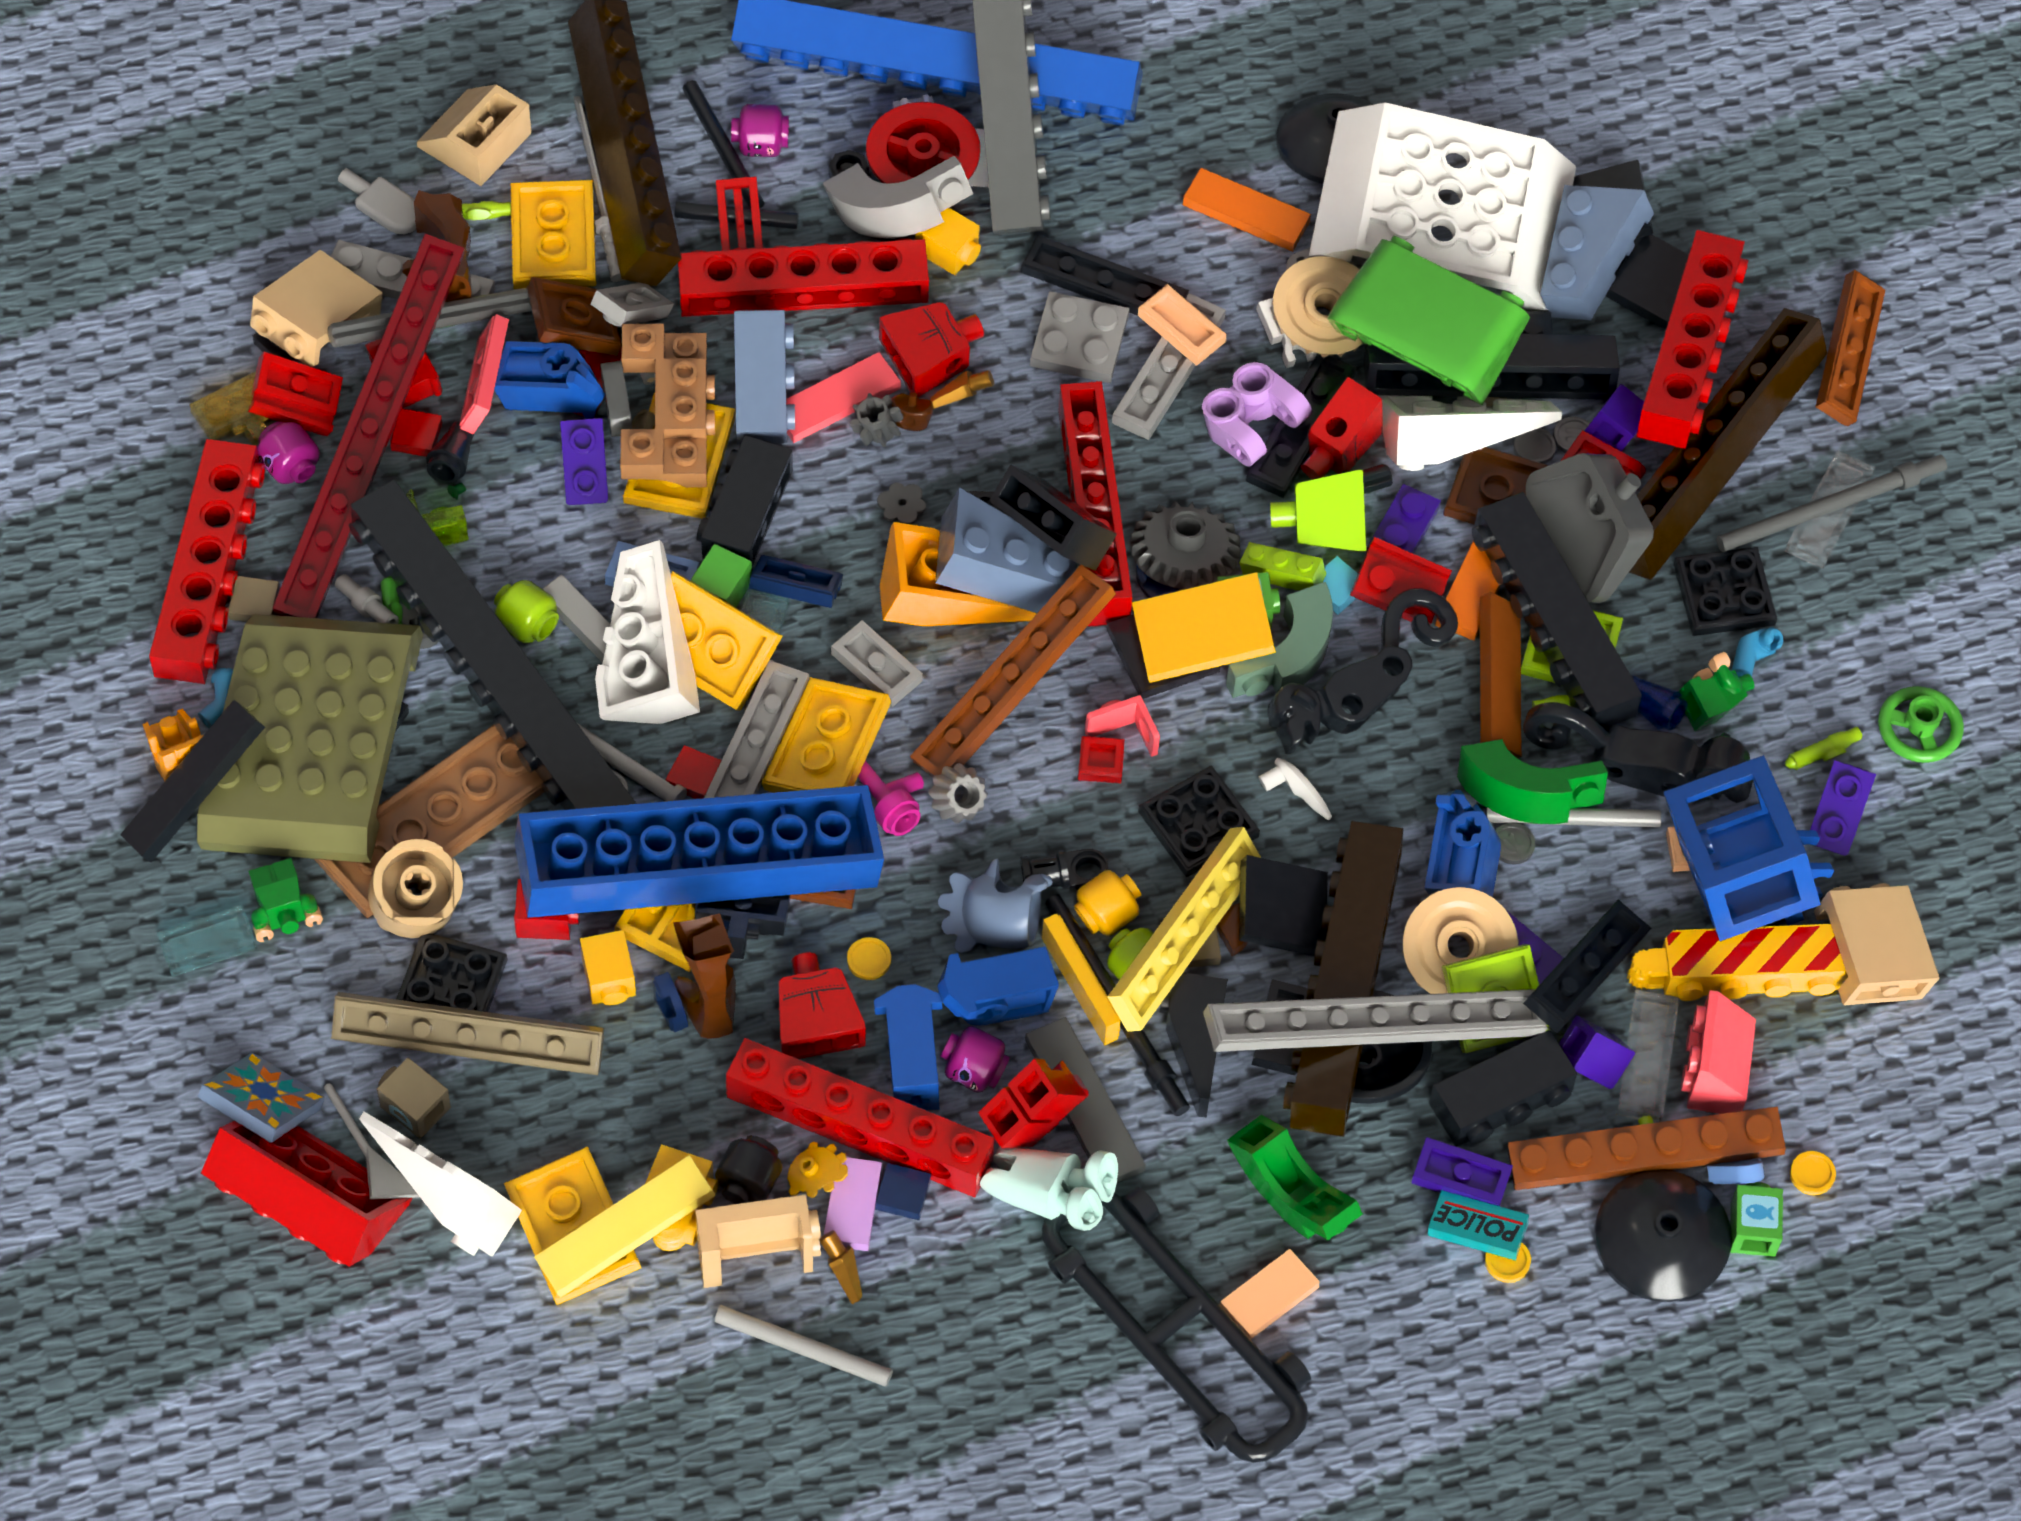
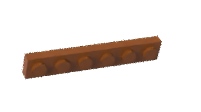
(1014, 672)
(1646, 1148)

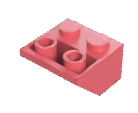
(1719, 1056)

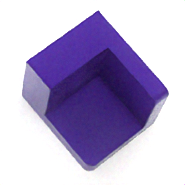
(1617, 419)
(1596, 1052)

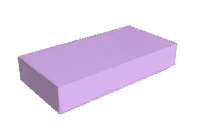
(853, 1203)

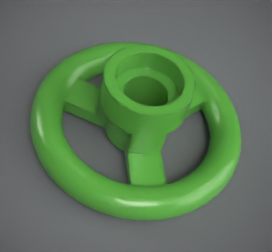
(1927, 705)

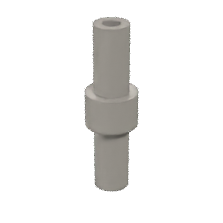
(365, 600)

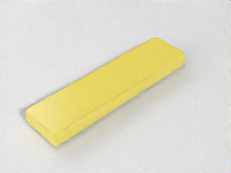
(624, 1226)

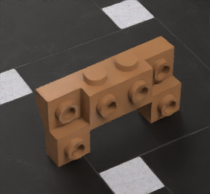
(679, 442)

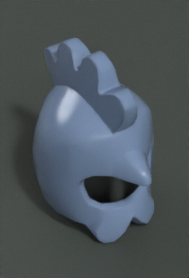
(992, 912)

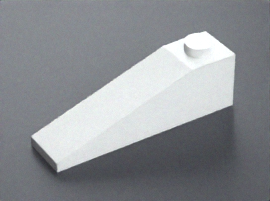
(1432, 432)
(646, 655)
(456, 1198)

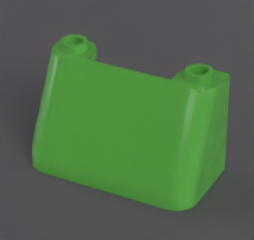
(1430, 318)

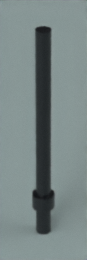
(1157, 1071)

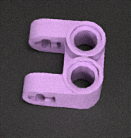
(1254, 396)

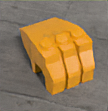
(172, 740)

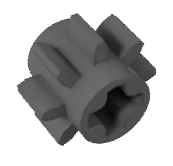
(871, 410)

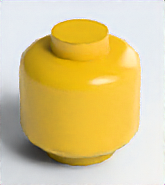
(1107, 902)

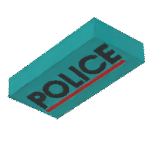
(1478, 1225)

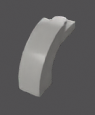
(900, 207)

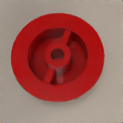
(917, 139)

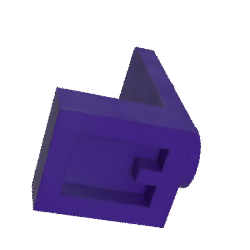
(584, 461)
(1842, 806)

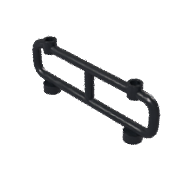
(1283, 1376)

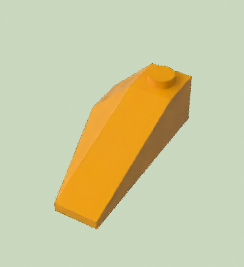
(913, 596)

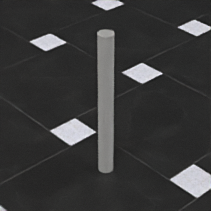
(1597, 817)
(803, 1345)

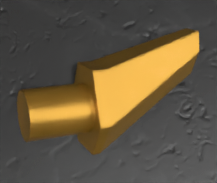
(962, 387)
(843, 1265)

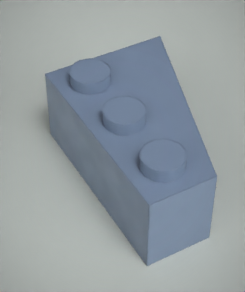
(1588, 245)
(763, 375)
(996, 556)

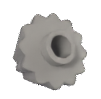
(944, 791)

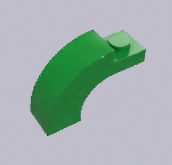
(1528, 791)
(1289, 1182)

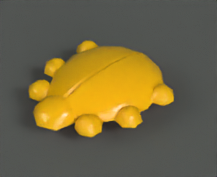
(816, 1169)

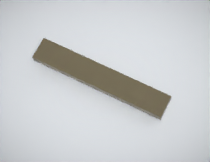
(467, 1033)

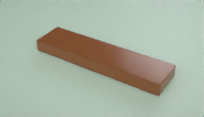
(1850, 348)
(1500, 673)

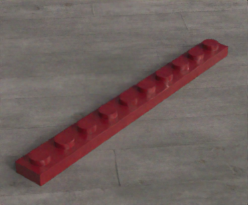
(369, 428)

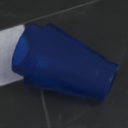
(1660, 704)

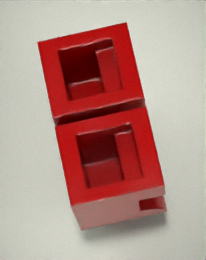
(1032, 1104)

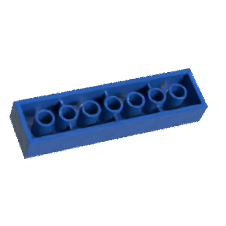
(698, 850)

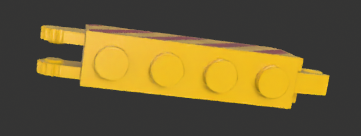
(1757, 961)

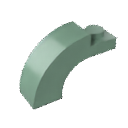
(1299, 655)

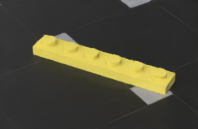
(1182, 932)

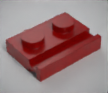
(295, 393)
(1392, 570)

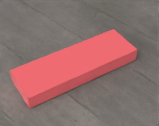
(483, 374)
(837, 394)

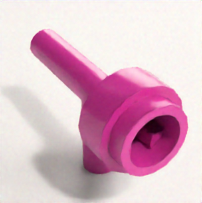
(896, 808)

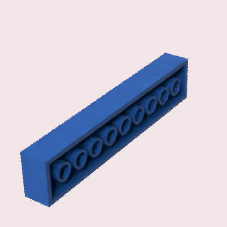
(927, 56)

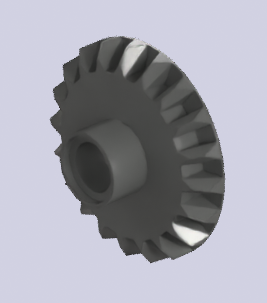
(1185, 546)

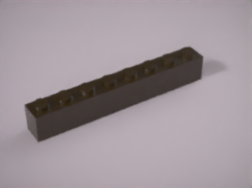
(624, 141)
(1728, 433)
(1348, 969)

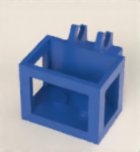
(1748, 861)

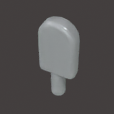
(382, 202)

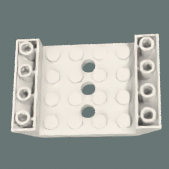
(1387, 181)

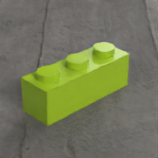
(1284, 567)

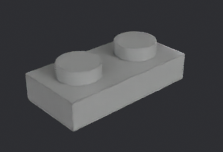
(631, 304)
(876, 662)

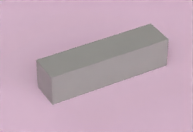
(579, 615)

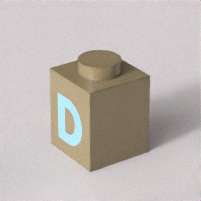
(413, 1097)

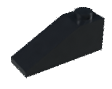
(1190, 1034)

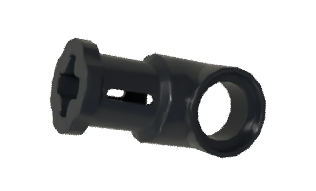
(1063, 867)

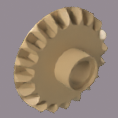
(1300, 291)
(1447, 914)

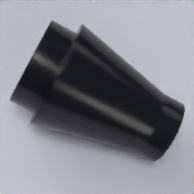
(450, 455)

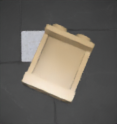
(307, 301)
(1879, 944)
(755, 1230)

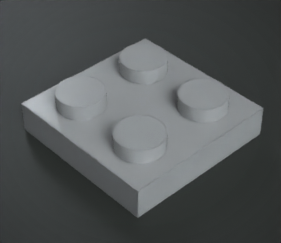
(1079, 337)

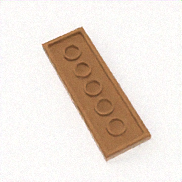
(447, 806)

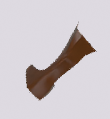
(443, 218)
(712, 997)

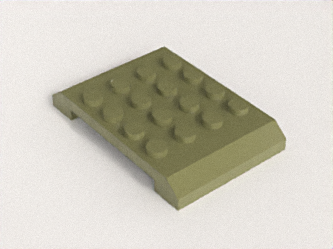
(329, 722)

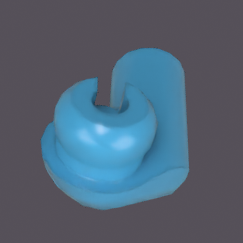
(1755, 647)
(221, 680)

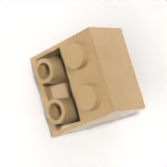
(478, 132)

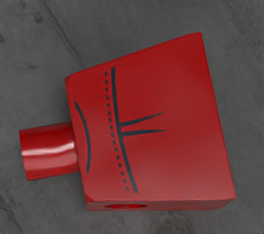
(928, 344)
(1344, 430)
(817, 1011)

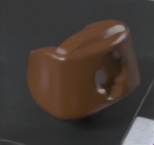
(915, 411)

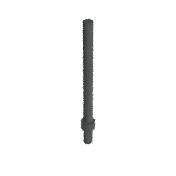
(1901, 477)

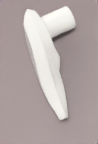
(1298, 784)

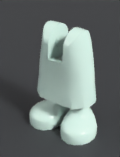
(1053, 1183)

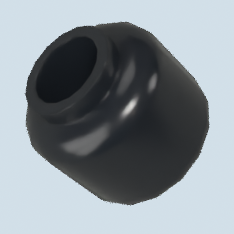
(748, 1170)

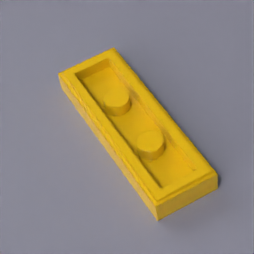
(1081, 978)

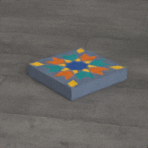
(261, 1097)

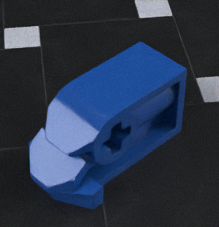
(547, 379)
(1463, 847)
(999, 986)
(912, 1043)

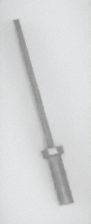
(602, 225)

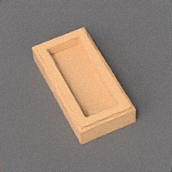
(1182, 324)
(1270, 1294)

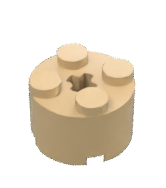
(435, 876)

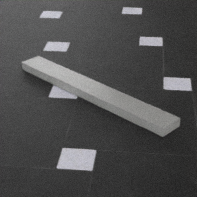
(1371, 1020)

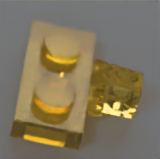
(228, 411)

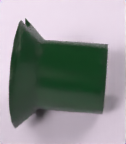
(456, 490)

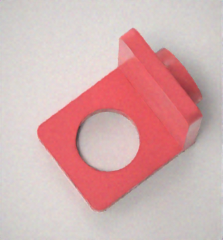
(1122, 713)

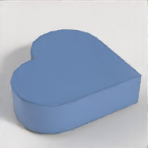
(1737, 1172)

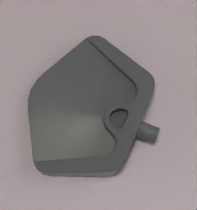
(1592, 519)

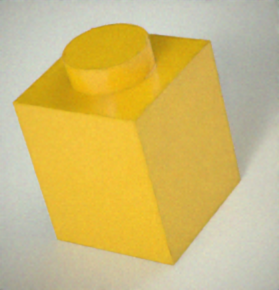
(952, 242)
(608, 968)

